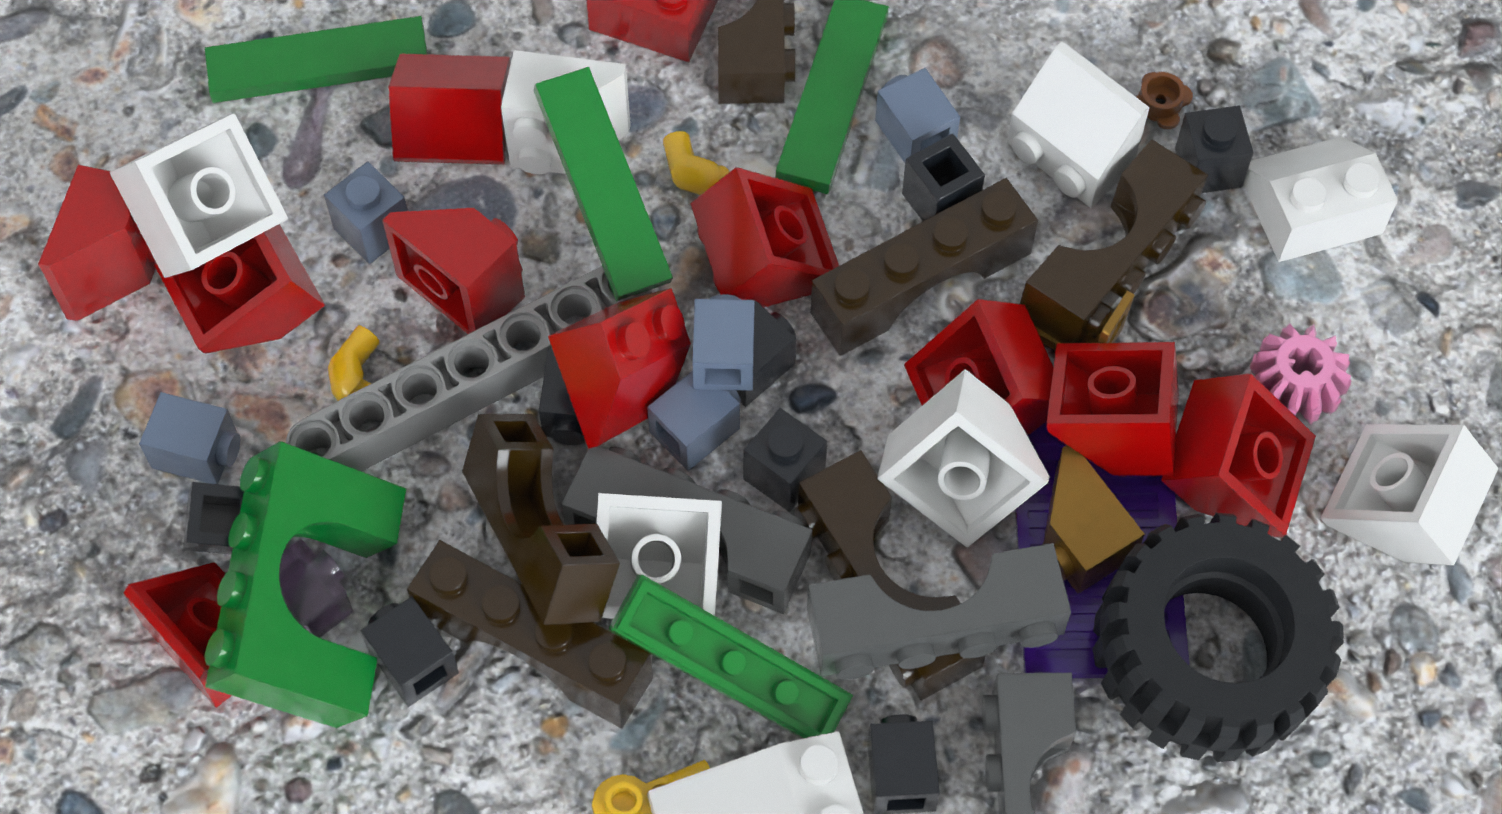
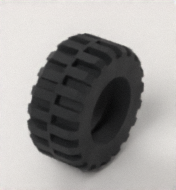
(1262, 580)

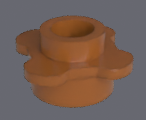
(1168, 88)

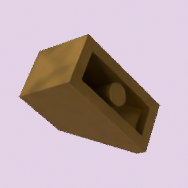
(1087, 523)

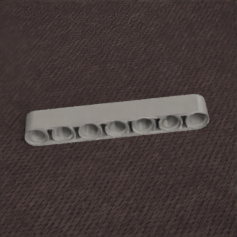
(442, 377)

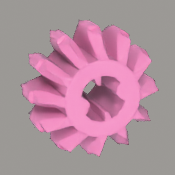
(1303, 371)

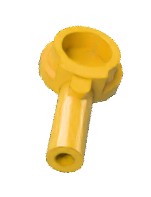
(629, 794)

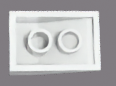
(782, 779)

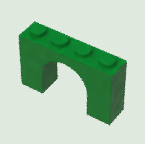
(258, 643)

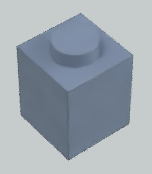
(914, 113)
(359, 207)
(723, 343)
(693, 421)
(190, 439)

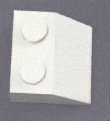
(524, 125)
(1077, 126)
(199, 196)
(1320, 196)
(963, 460)
(1412, 491)
(665, 541)

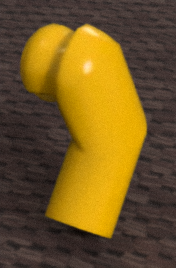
(686, 169)
(346, 365)

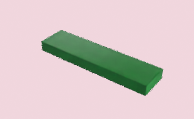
(311, 59)
(832, 94)
(602, 183)
(729, 660)

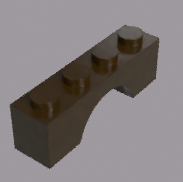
(754, 57)
(875, 287)
(1076, 288)
(846, 513)
(559, 565)
(489, 607)

